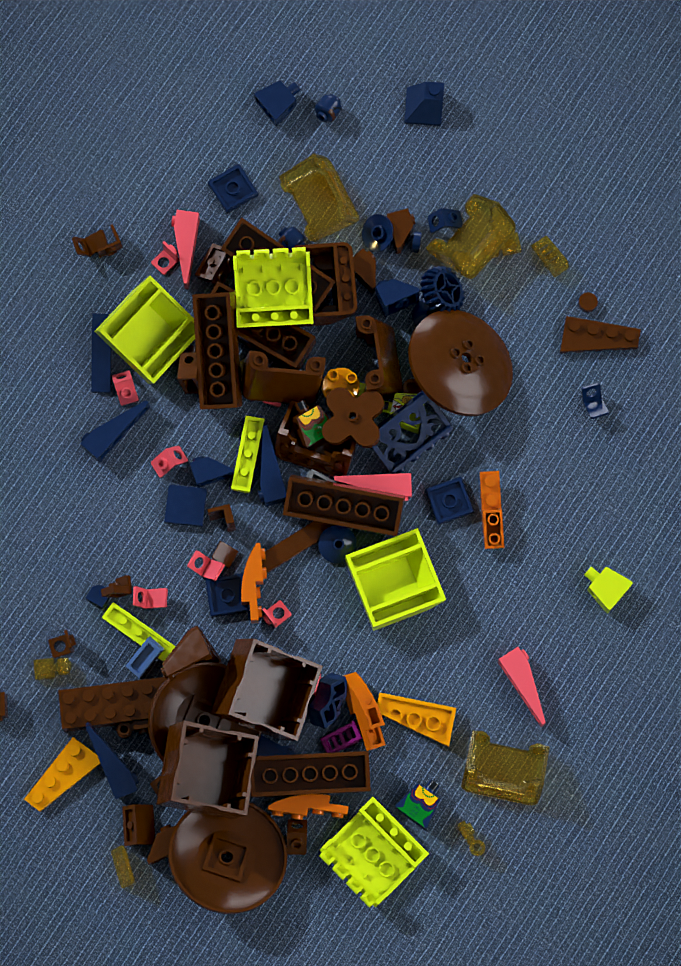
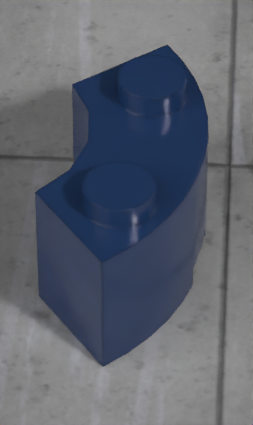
(328, 700)

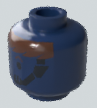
(328, 108)
(291, 237)

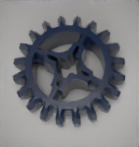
(442, 289)

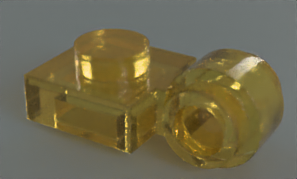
(511, 246)
(46, 668)
(467, 832)

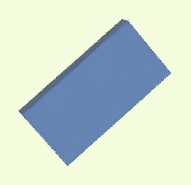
(144, 657)

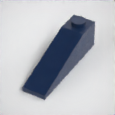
(101, 359)
(106, 436)
(271, 481)
(117, 772)

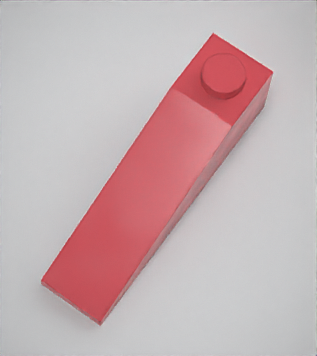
(186, 231)
(390, 483)
(518, 671)

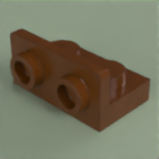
(215, 265)

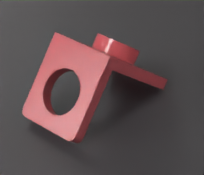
(170, 253)
(125, 388)
(167, 460)
(210, 569)
(150, 598)
(269, 618)

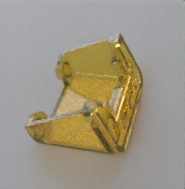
(319, 196)
(477, 238)
(504, 770)

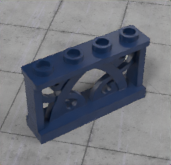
(415, 406)

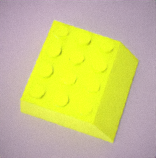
(148, 330)
(395, 579)

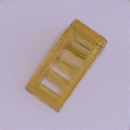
(556, 266)

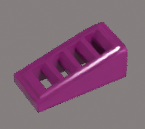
(345, 744)

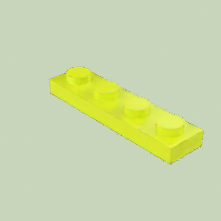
(247, 454)
(135, 629)

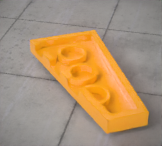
(66, 770)

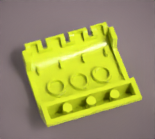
(273, 287)
(373, 853)

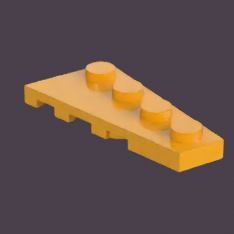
(420, 716)

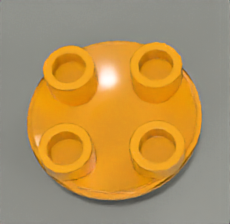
(341, 378)

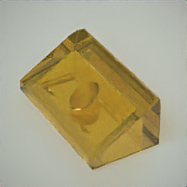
(123, 867)

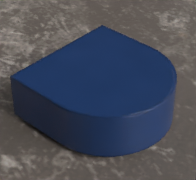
(416, 241)
(96, 597)

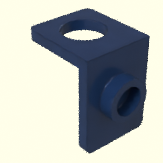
(447, 218)
(594, 403)

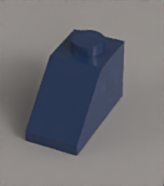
(209, 471)

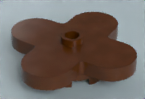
(362, 427)

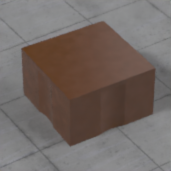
(266, 689)
(207, 770)

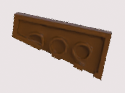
(590, 335)

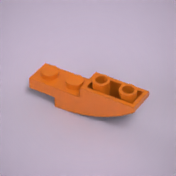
(491, 510)
(253, 576)
(367, 711)
(299, 805)

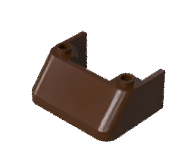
(339, 261)

